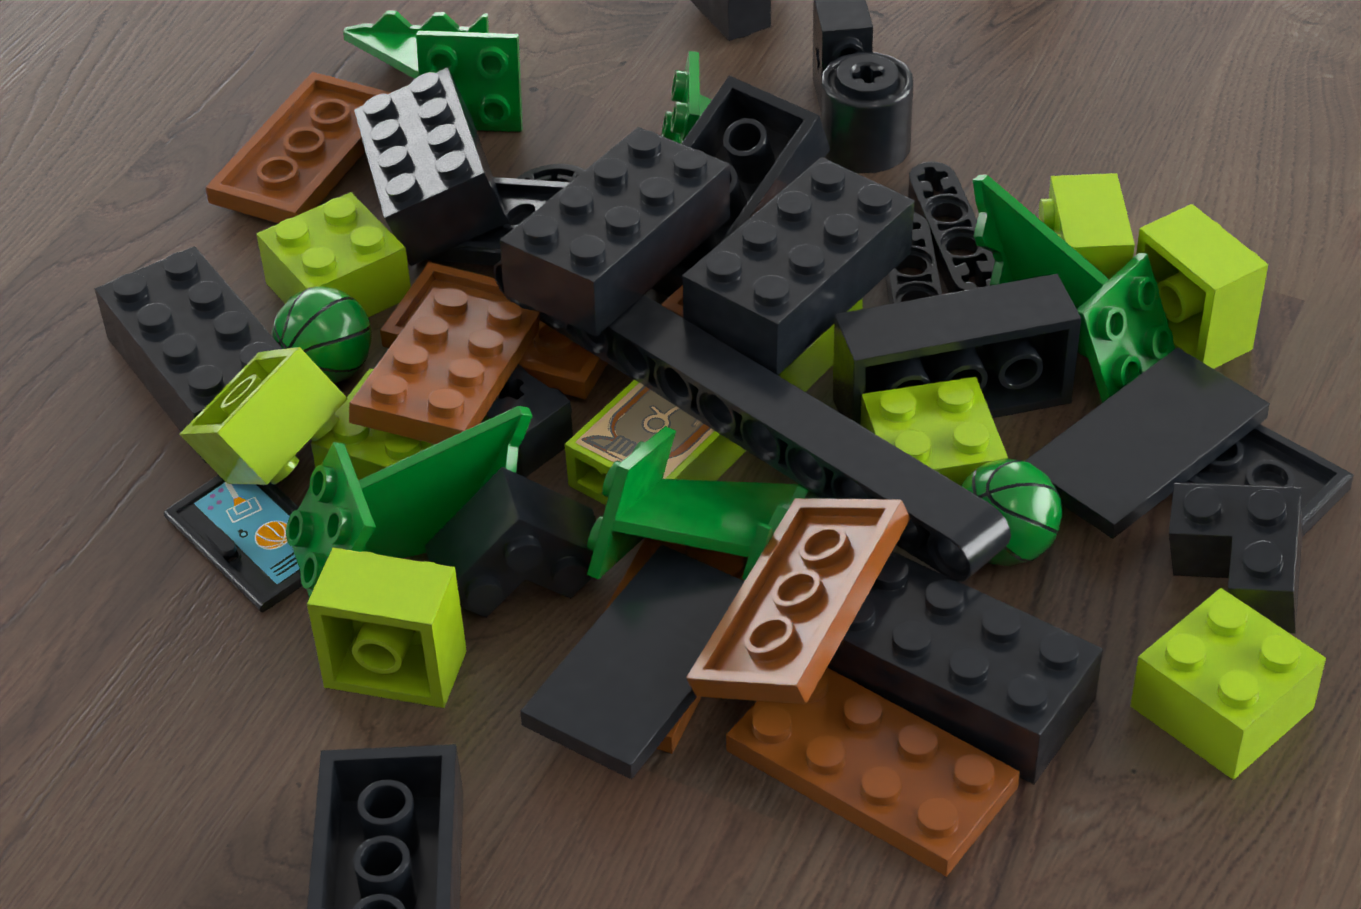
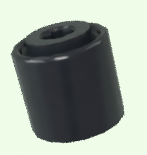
(867, 111)

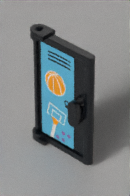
(243, 524)

